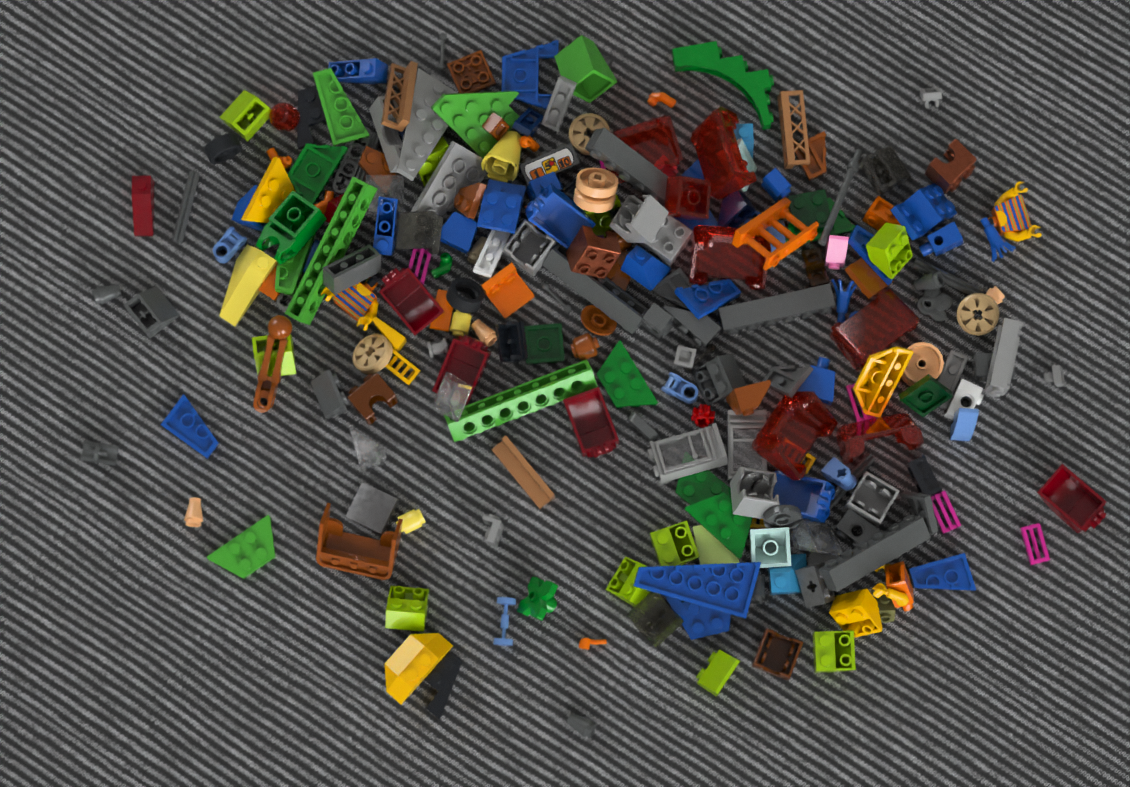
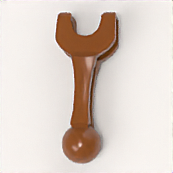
(278, 328)

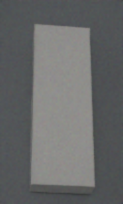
(559, 103)
(952, 372)

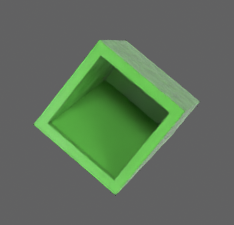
(585, 66)

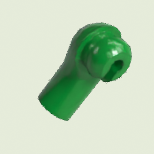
(444, 267)

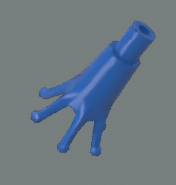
(995, 239)
(842, 298)

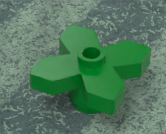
(539, 600)

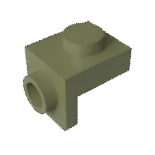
(886, 609)

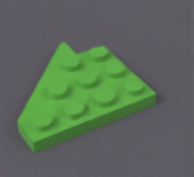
(468, 112)

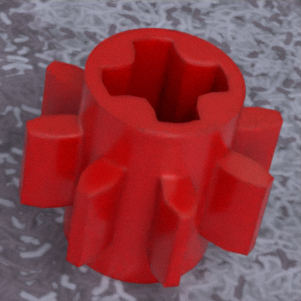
(703, 415)

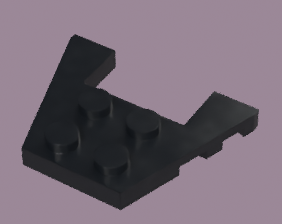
(311, 114)
(442, 679)

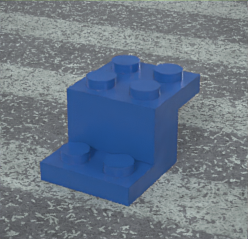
(501, 206)
(924, 211)

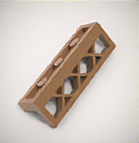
(406, 96)
(786, 129)
(523, 472)

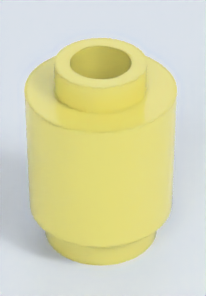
(460, 323)
(411, 521)

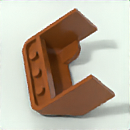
(355, 552)

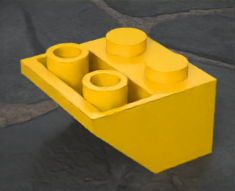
(857, 612)

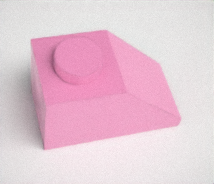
(836, 252)

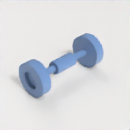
(504, 621)

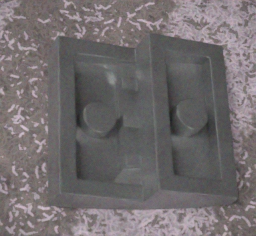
(372, 508)

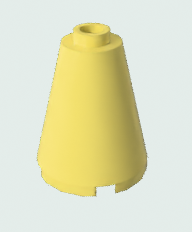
(503, 158)

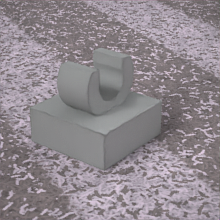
(930, 94)
(685, 357)
(1055, 376)

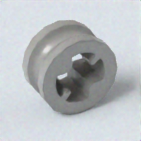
(281, 298)

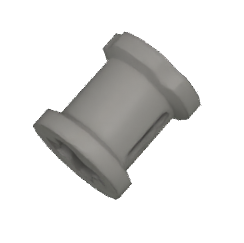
(437, 347)

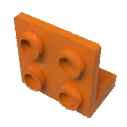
(507, 291)

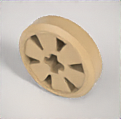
(580, 126)
(977, 302)
(372, 353)

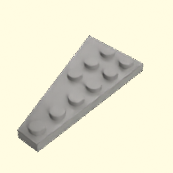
(424, 126)
(455, 170)

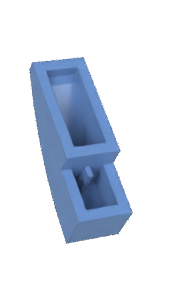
(963, 424)

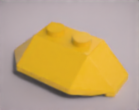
(880, 379)
(413, 663)

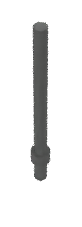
(852, 168)

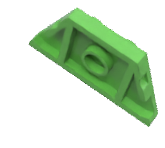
(247, 550)

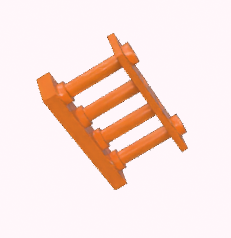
(770, 218)

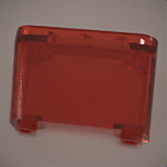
(653, 141)
(720, 153)
(717, 257)
(874, 328)
(793, 431)
(852, 435)

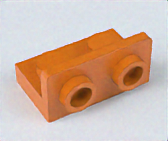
(879, 214)

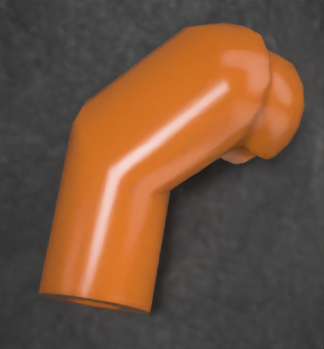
(661, 97)
(526, 141)
(286, 161)
(329, 195)

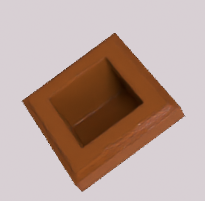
(495, 126)

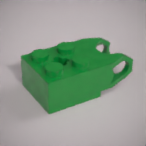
(291, 227)

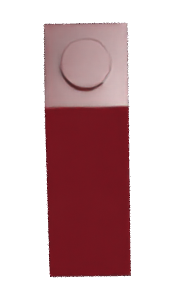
(143, 205)

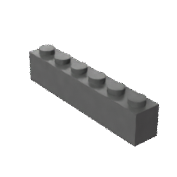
(628, 164)
(600, 292)
(776, 308)
(875, 552)

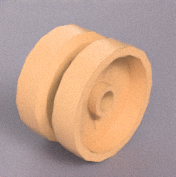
(595, 190)
(929, 357)

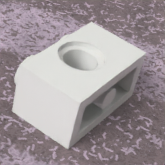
(967, 391)

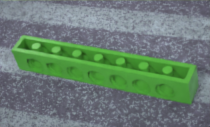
(331, 248)
(528, 393)

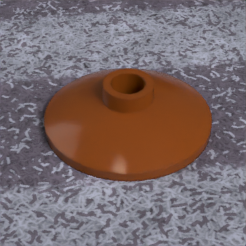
(597, 321)

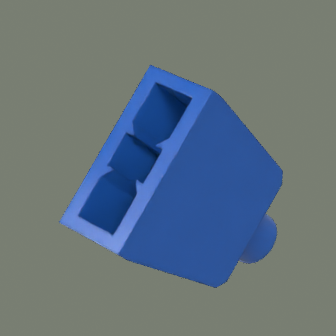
(537, 184)
(459, 232)
(948, 235)
(821, 381)

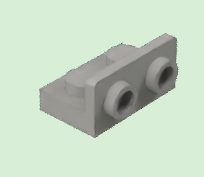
(494, 532)

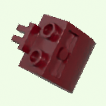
(410, 299)
(465, 360)
(591, 423)
(1073, 500)

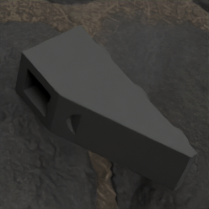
(701, 330)

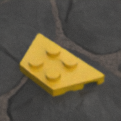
(269, 194)

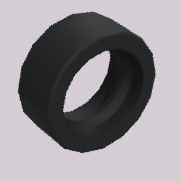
(222, 148)
(460, 303)

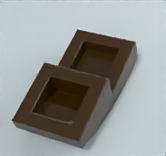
(815, 267)

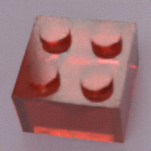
(688, 197)

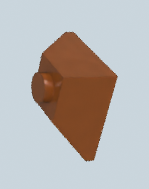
(747, 398)

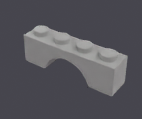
(388, 137)

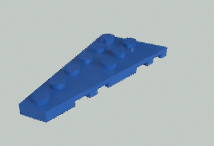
(713, 586)

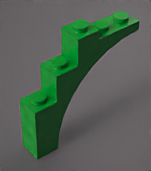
(753, 85)

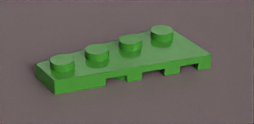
(339, 113)
(290, 272)

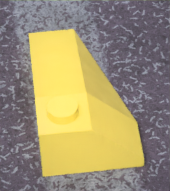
(247, 277)

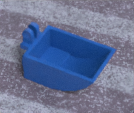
(557, 215)
(808, 494)

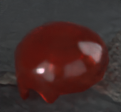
(284, 116)

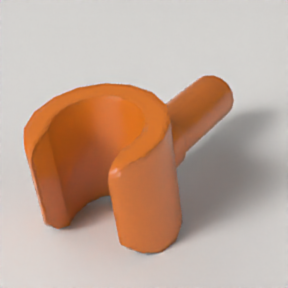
(585, 642)

